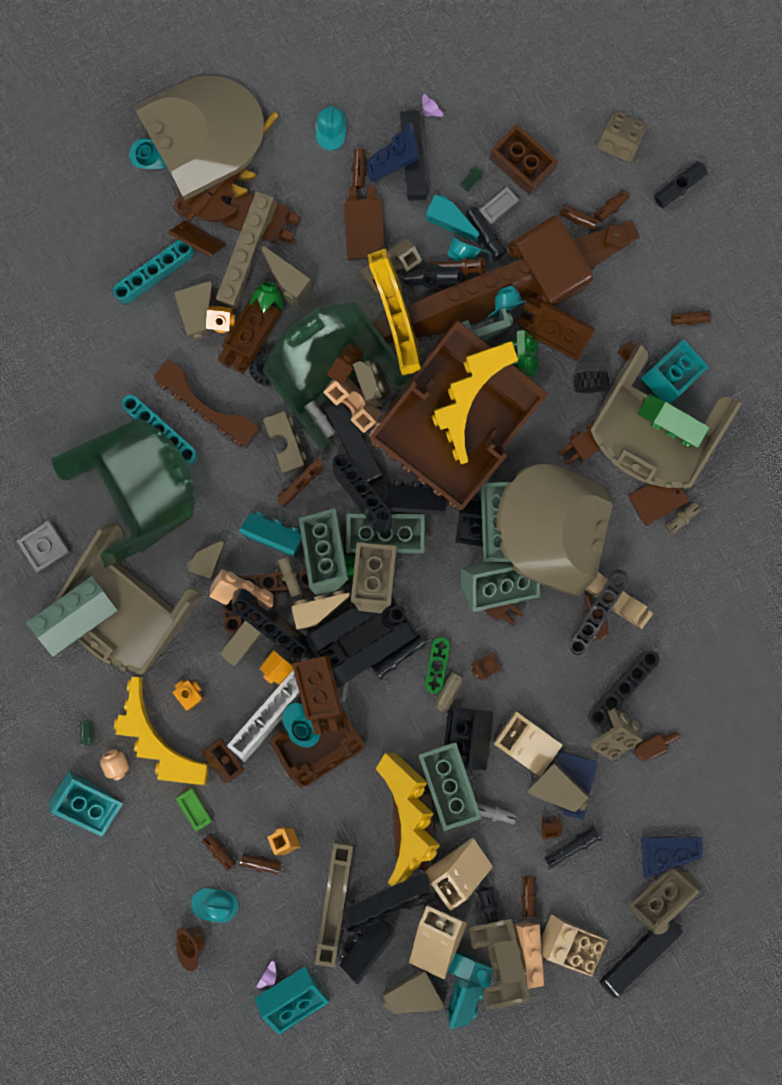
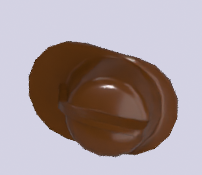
(189, 945)

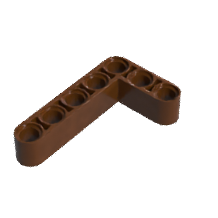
(259, 582)

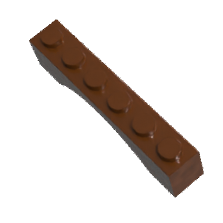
(238, 427)

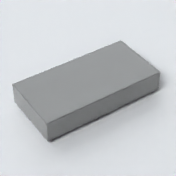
(498, 206)

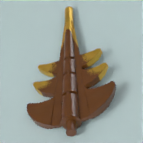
(209, 203)

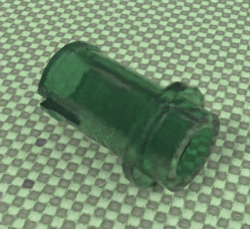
(474, 175)
(85, 732)

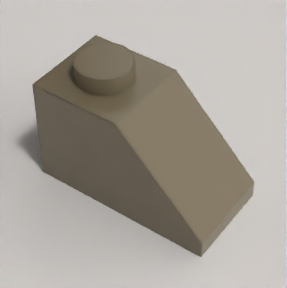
(207, 560)

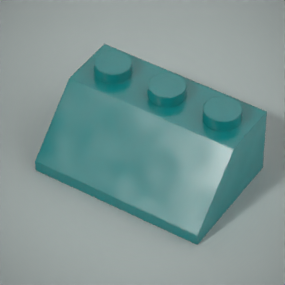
(272, 533)
(291, 1000)

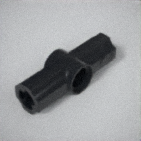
(687, 178)
(432, 276)

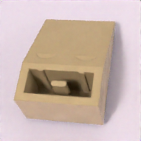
(315, 612)
(527, 743)
(459, 873)
(437, 941)
(571, 945)

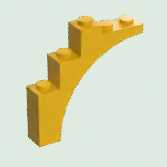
(396, 310)
(482, 367)
(150, 745)
(414, 815)

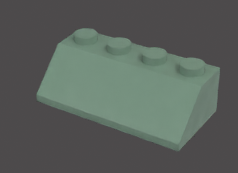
(490, 498)
(405, 533)
(323, 552)
(495, 585)
(72, 616)
(449, 786)

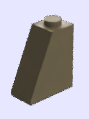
(193, 308)
(241, 643)
(560, 789)
(413, 995)

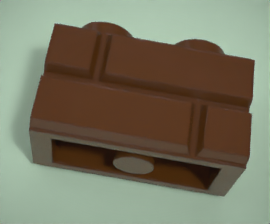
(343, 365)
(222, 760)

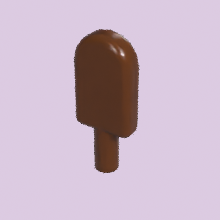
(603, 631)
(654, 746)

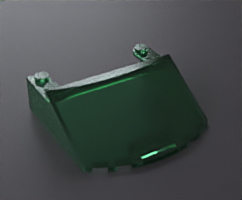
(308, 350)
(143, 478)

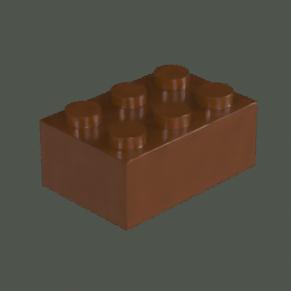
(523, 159)

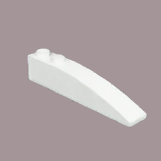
(265, 718)

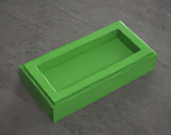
(194, 809)

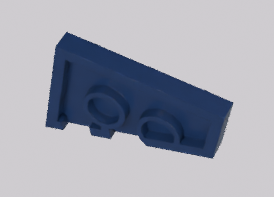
(398, 154)
(583, 772)
(668, 852)

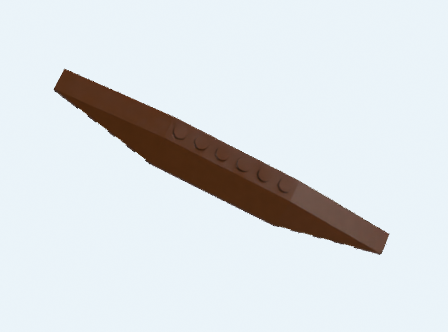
(476, 297)

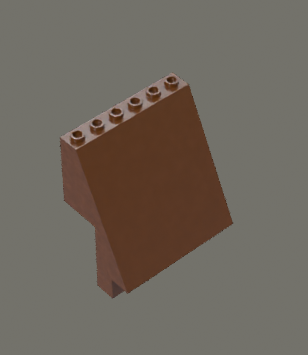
(492, 420)

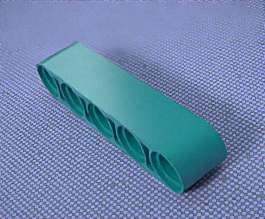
(144, 272)
(141, 409)

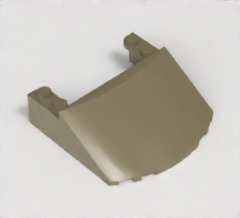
(645, 450)
(143, 620)

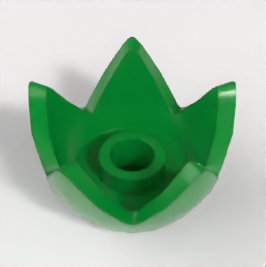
(266, 295)

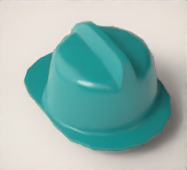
(331, 128)
(145, 155)
(459, 250)
(506, 298)
(298, 728)
(214, 905)

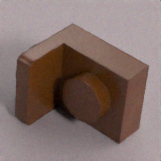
(485, 667)

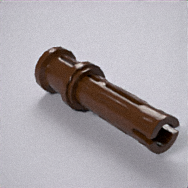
(467, 265)

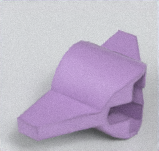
(430, 107)
(269, 976)

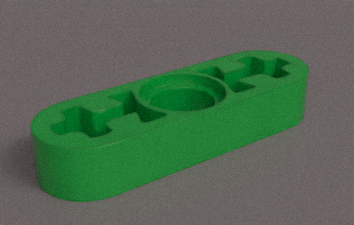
(435, 650)

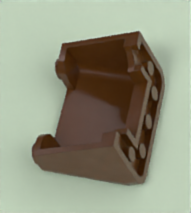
(553, 261)
(312, 763)

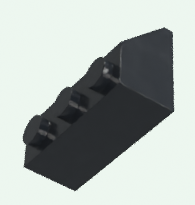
(414, 498)
(470, 524)
(471, 733)
(366, 949)

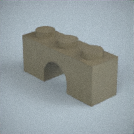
(402, 257)
(280, 427)

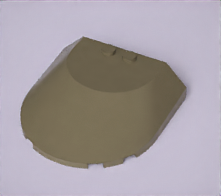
(203, 130)
(554, 527)

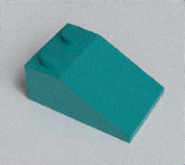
(675, 372)
(84, 804)
(463, 1003)

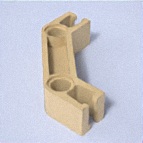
(626, 606)

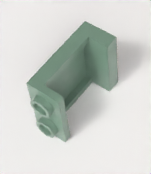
(495, 329)

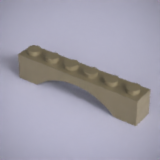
(236, 275)
(334, 903)

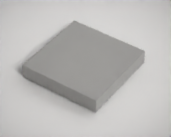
(43, 546)

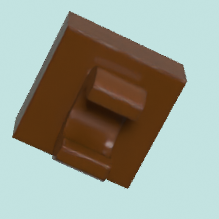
(626, 350)
(551, 830)

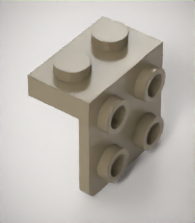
(622, 136)
(619, 739)

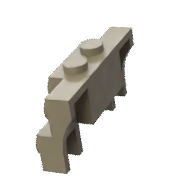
(506, 964)

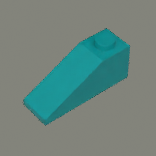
(447, 216)
(471, 969)

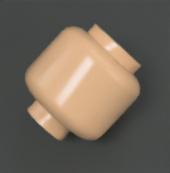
(114, 764)

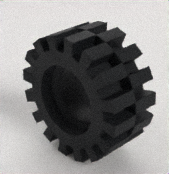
(255, 365)
(591, 381)

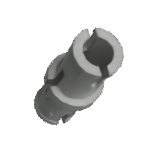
(320, 419)
(496, 813)

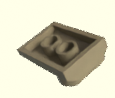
(372, 383)
(373, 576)
(665, 899)

